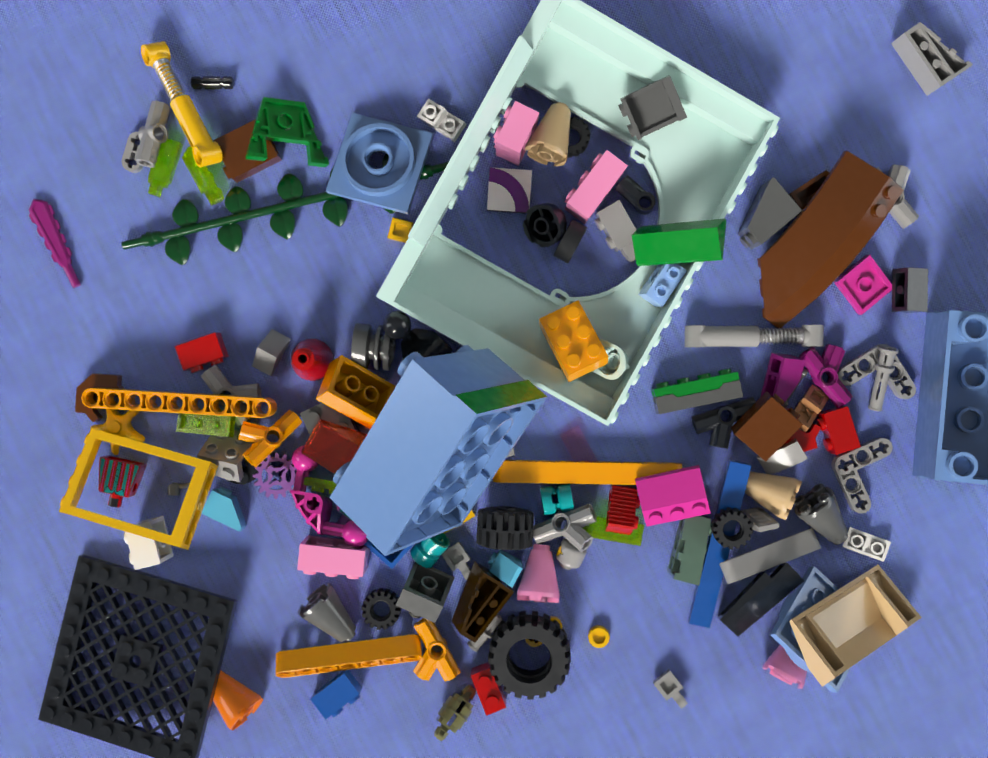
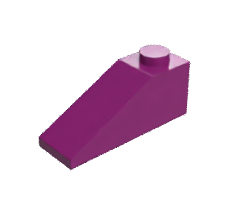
(783, 375)

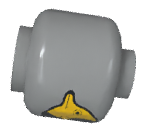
(569, 555)

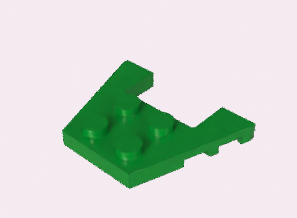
(284, 122)

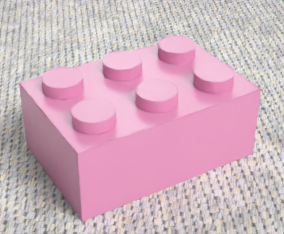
(517, 129)
(594, 186)
(332, 557)

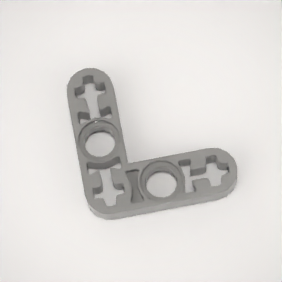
(872, 357)
(851, 471)

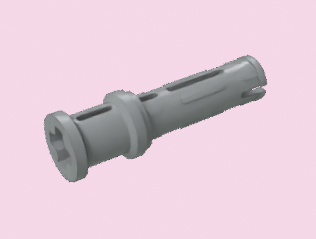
(886, 367)

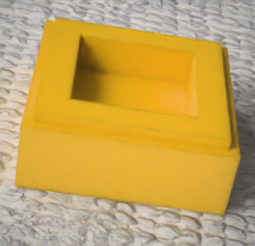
(399, 230)

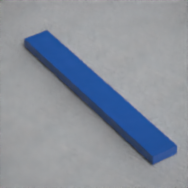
(712, 575)

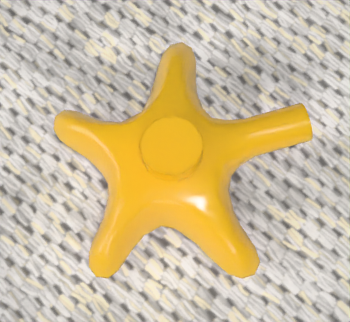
(120, 425)

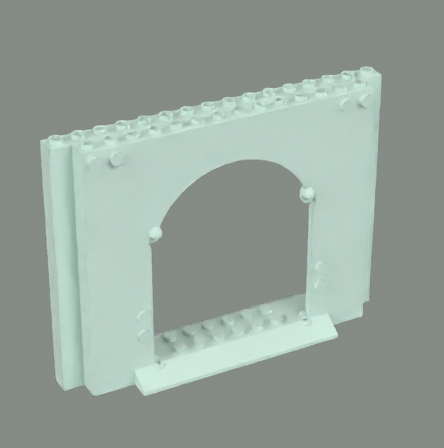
(694, 164)

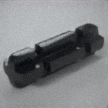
(212, 82)

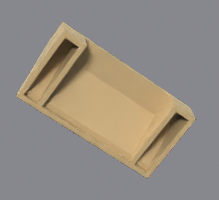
(851, 624)

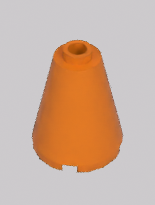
(234, 701)

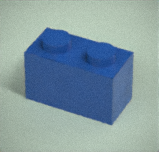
(336, 694)

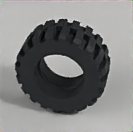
(522, 681)

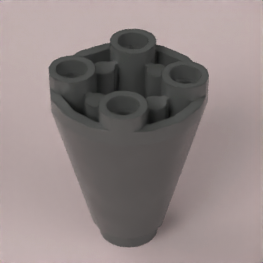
(822, 513)

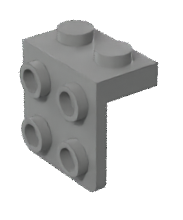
(227, 454)

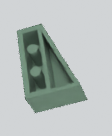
(690, 549)

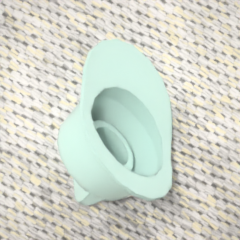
(617, 362)

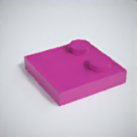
(863, 284)

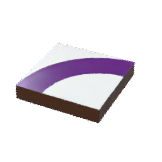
(509, 190)

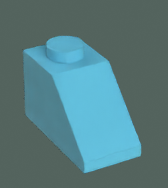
(224, 508)
(505, 567)

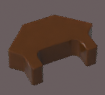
(96, 381)

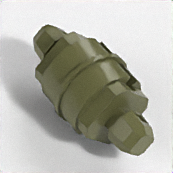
(459, 717)

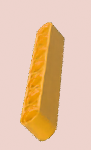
(348, 656)

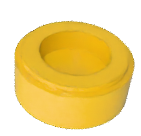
(598, 636)

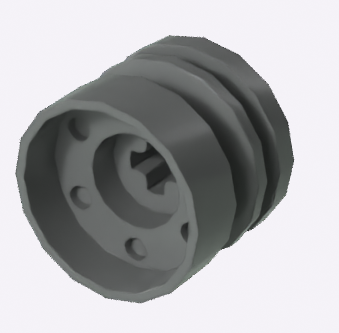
(372, 346)

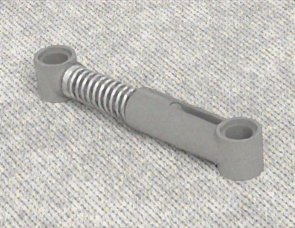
(752, 336)

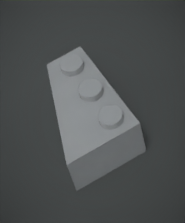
(928, 58)

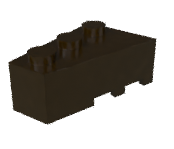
(480, 602)

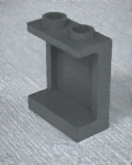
(652, 107)

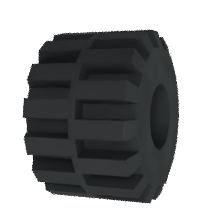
(505, 528)

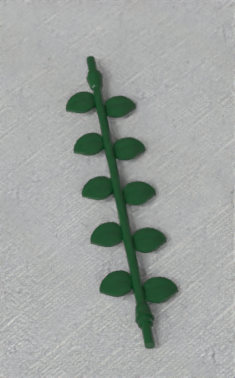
(239, 204)

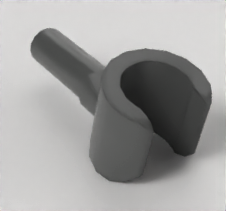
(174, 488)

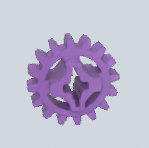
(268, 483)

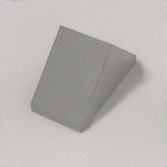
(270, 352)

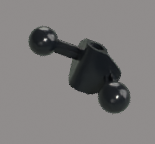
(425, 342)

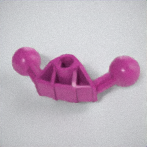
(319, 516)

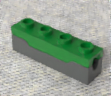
(696, 392)

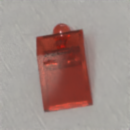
(332, 445)

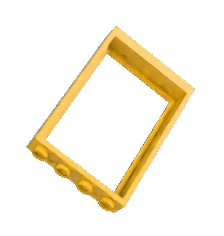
(190, 509)

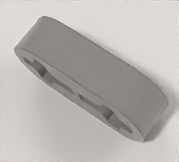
(130, 154)

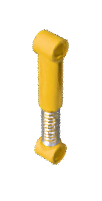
(204, 149)

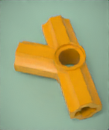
(258, 435)
(431, 659)

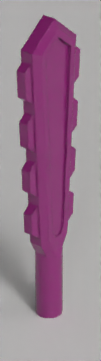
(43, 216)

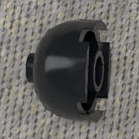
(545, 224)

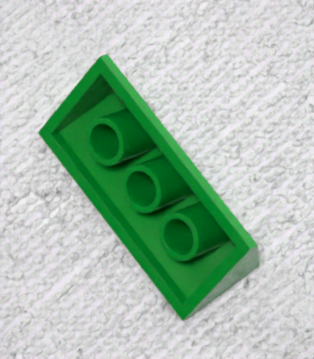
(679, 242)

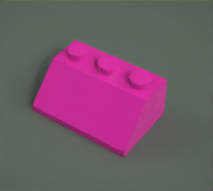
(672, 495)

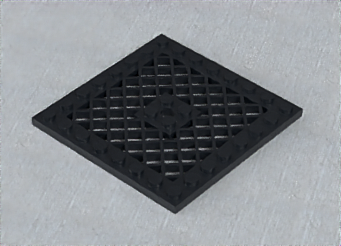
(58, 703)

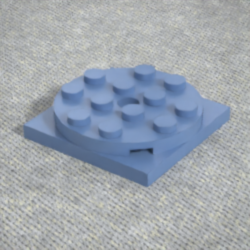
(807, 594)

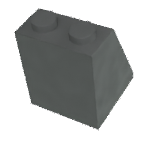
(767, 214)

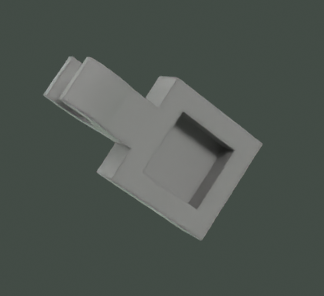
(456, 559)
(669, 687)

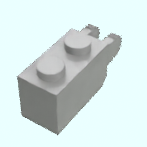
(618, 229)

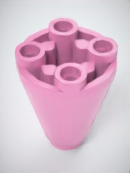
(539, 577)

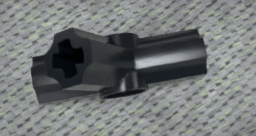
(721, 429)

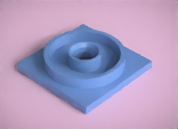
(388, 186)

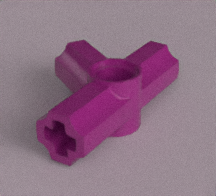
(830, 365)

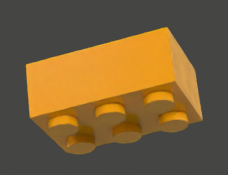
(573, 341)
(354, 391)

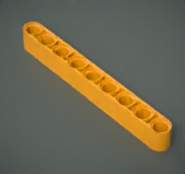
(169, 402)
(579, 472)

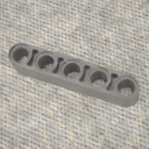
(769, 556)

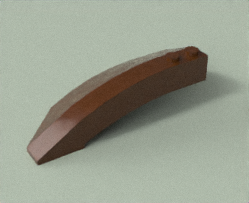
(824, 237)

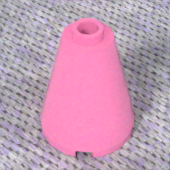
(784, 668)

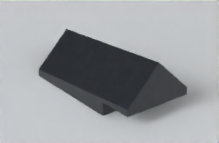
(759, 598)

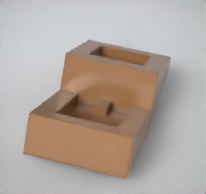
(810, 405)

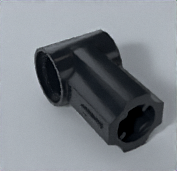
(634, 193)

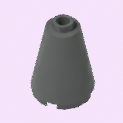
(328, 613)

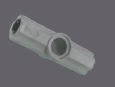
(153, 134)

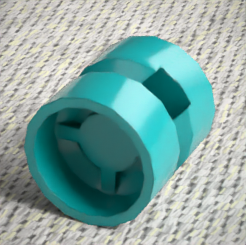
(564, 497)
(429, 551)

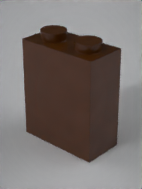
(234, 149)
(767, 425)

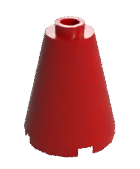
(318, 359)

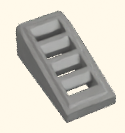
(761, 519)

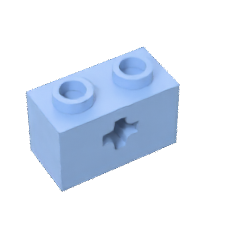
(662, 283)

